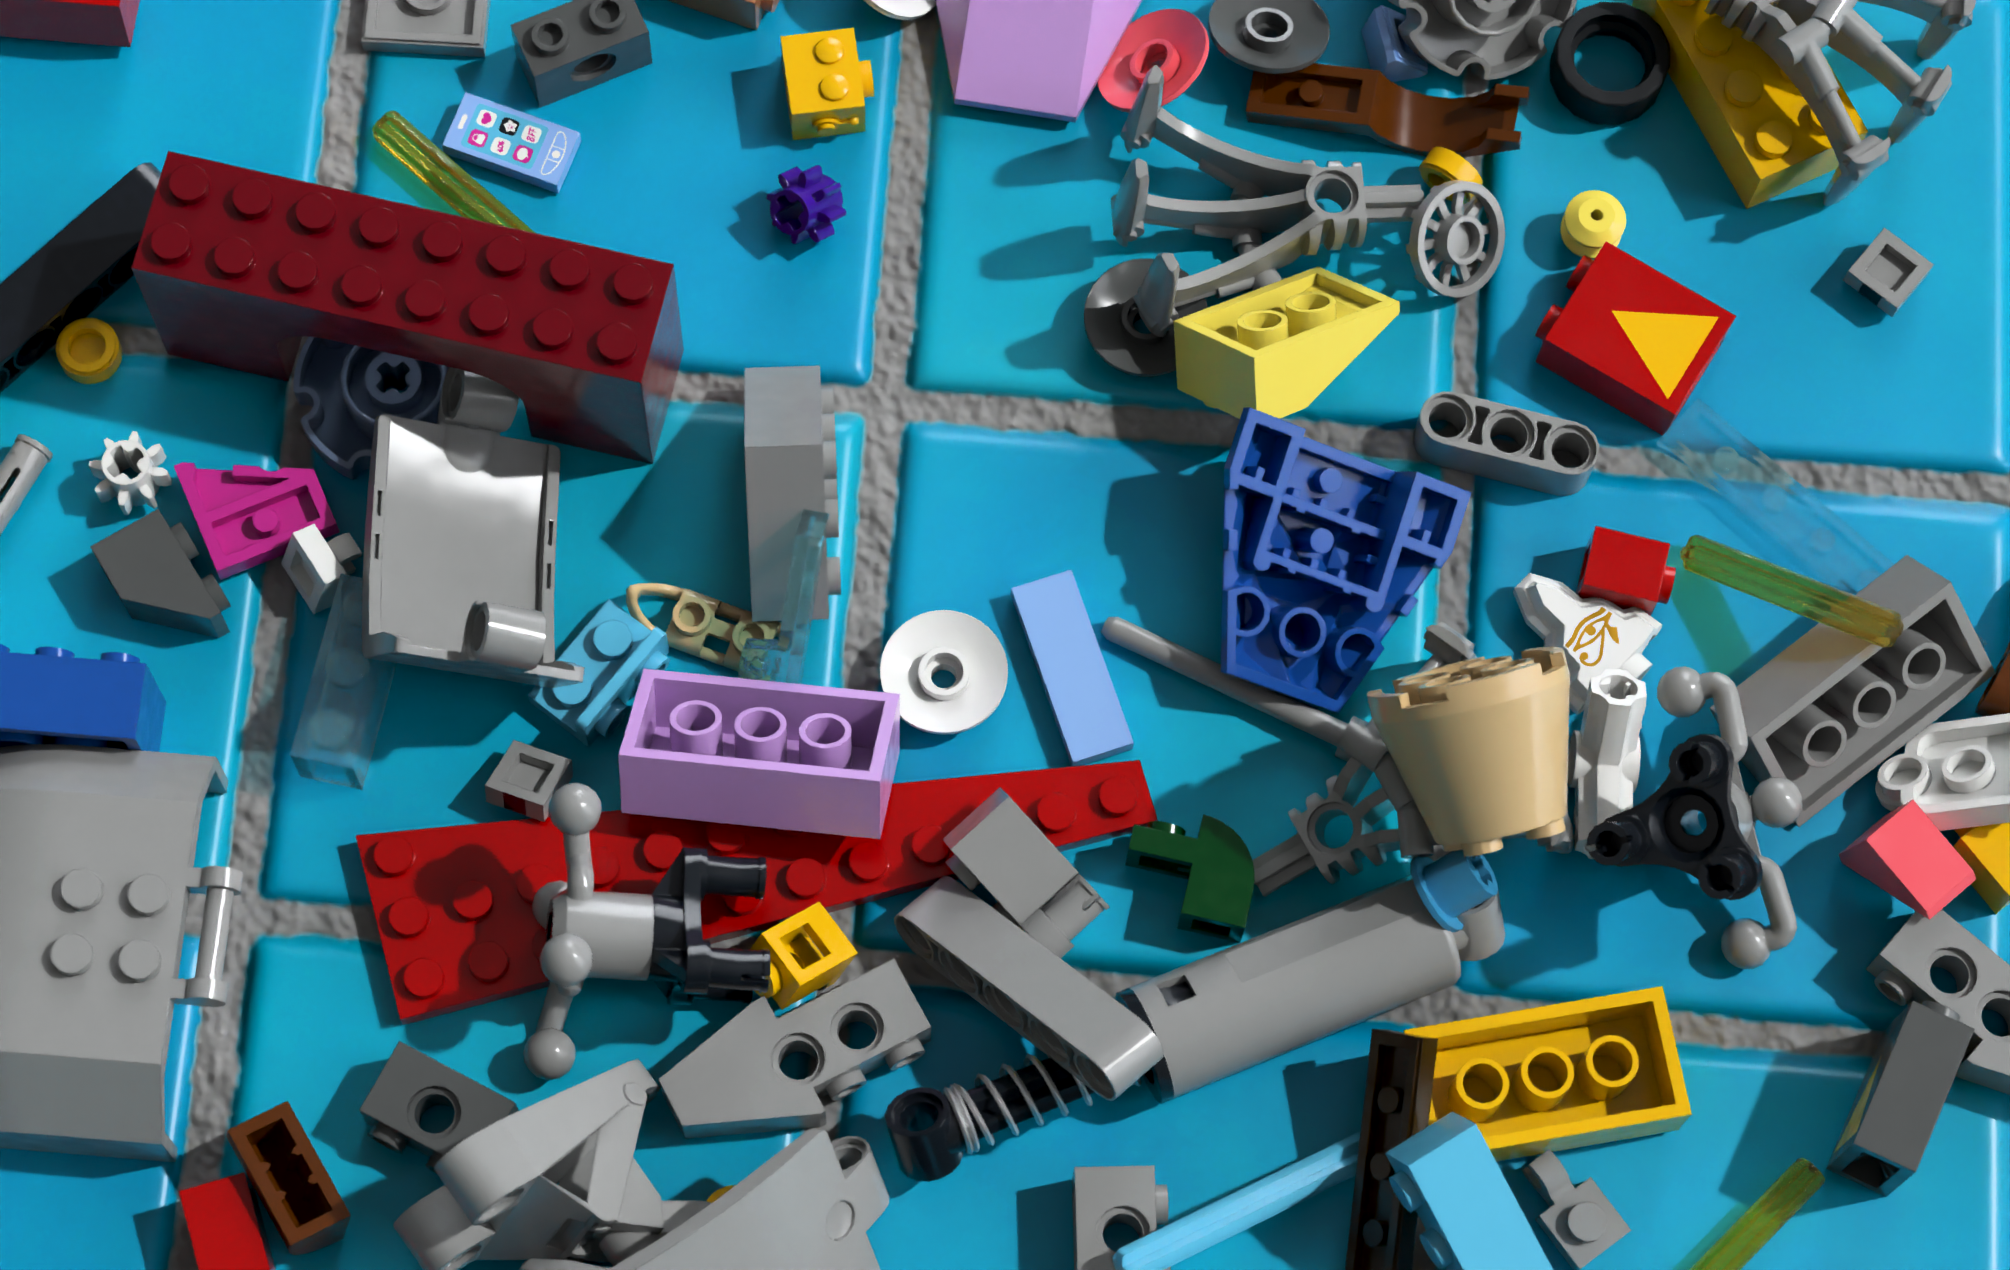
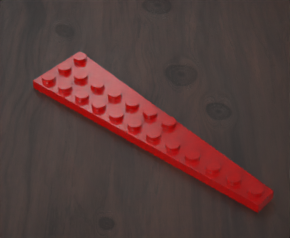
(462, 896)

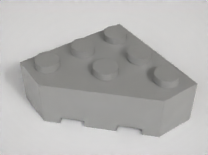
(786, 471)

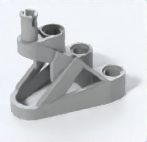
(505, 1191)

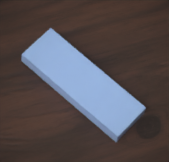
(1072, 668)

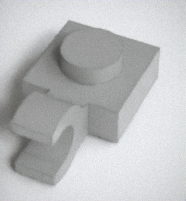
(1579, 1218)

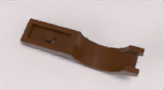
(1373, 106)

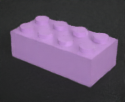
(760, 753)

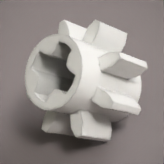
(129, 491)

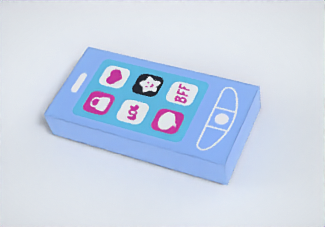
(511, 142)

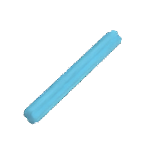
(1241, 1209)

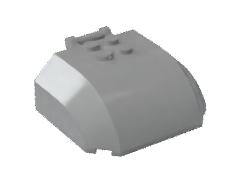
(94, 941)

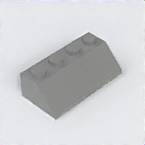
(1844, 705)

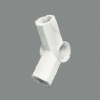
(1606, 752)

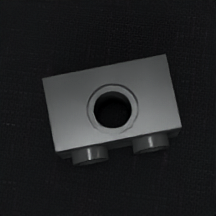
(580, 46)
(411, 1086)

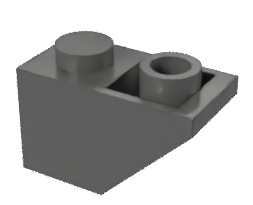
(156, 579)

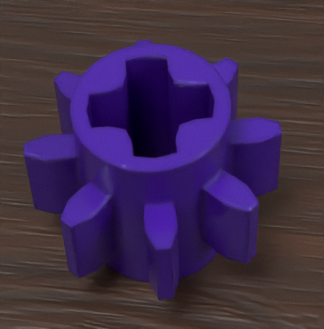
(806, 204)

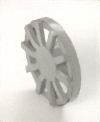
(1456, 238)

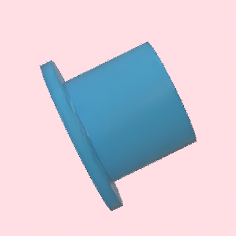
(1453, 885)

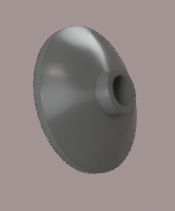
(1269, 33)
(1110, 321)

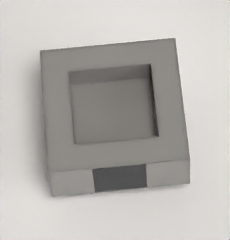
(1888, 272)
(527, 780)

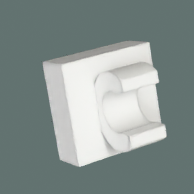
(318, 564)

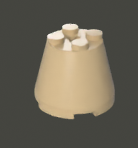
(1482, 746)

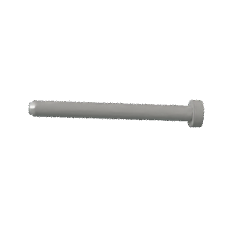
(1209, 674)

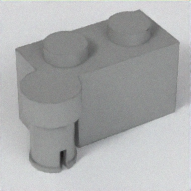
(1023, 873)

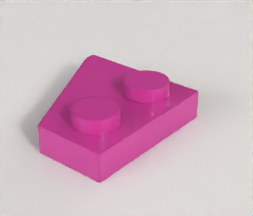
(253, 511)

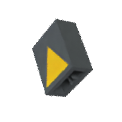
(1901, 1097)

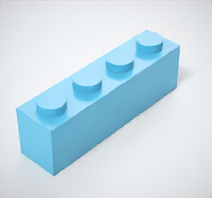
(1463, 1200)

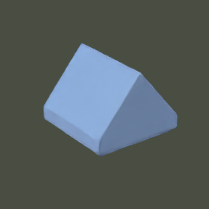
(1387, 49)

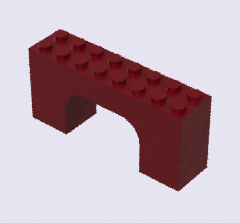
(258, 259)

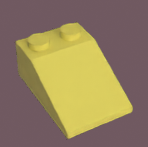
(1278, 342)

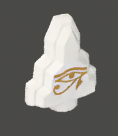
(1590, 631)

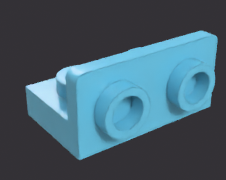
(614, 654)

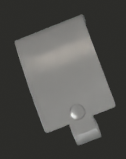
(463, 541)
(789, 1214)

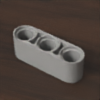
(1534, 432)

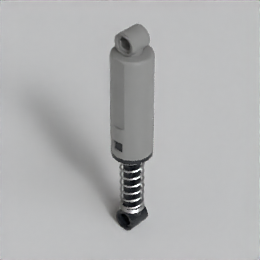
(1223, 1015)

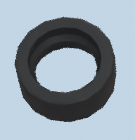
(1623, 23)

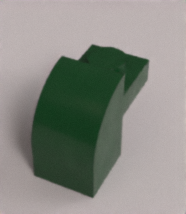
(1216, 870)

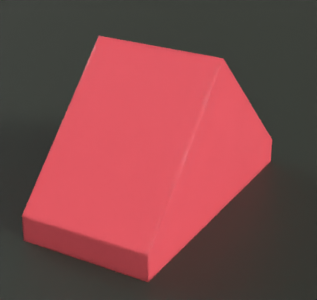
(1910, 860)

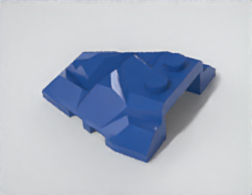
(1321, 558)

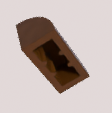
(290, 1180)

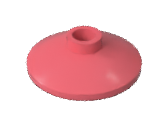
(1163, 38)

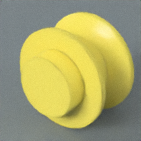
(1591, 221)

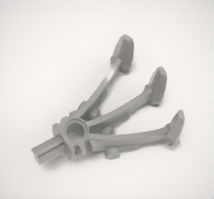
(1796, 32)
(1244, 217)
(1370, 755)

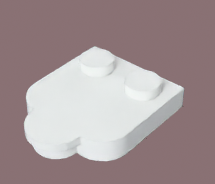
(1953, 773)

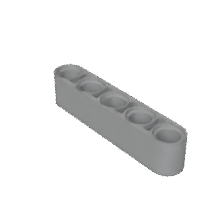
(1029, 988)

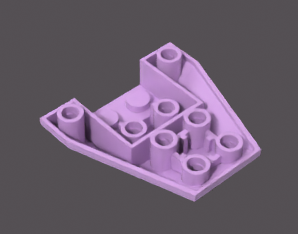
(1030, 53)

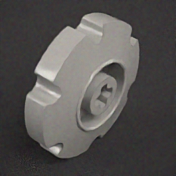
(1488, 34)

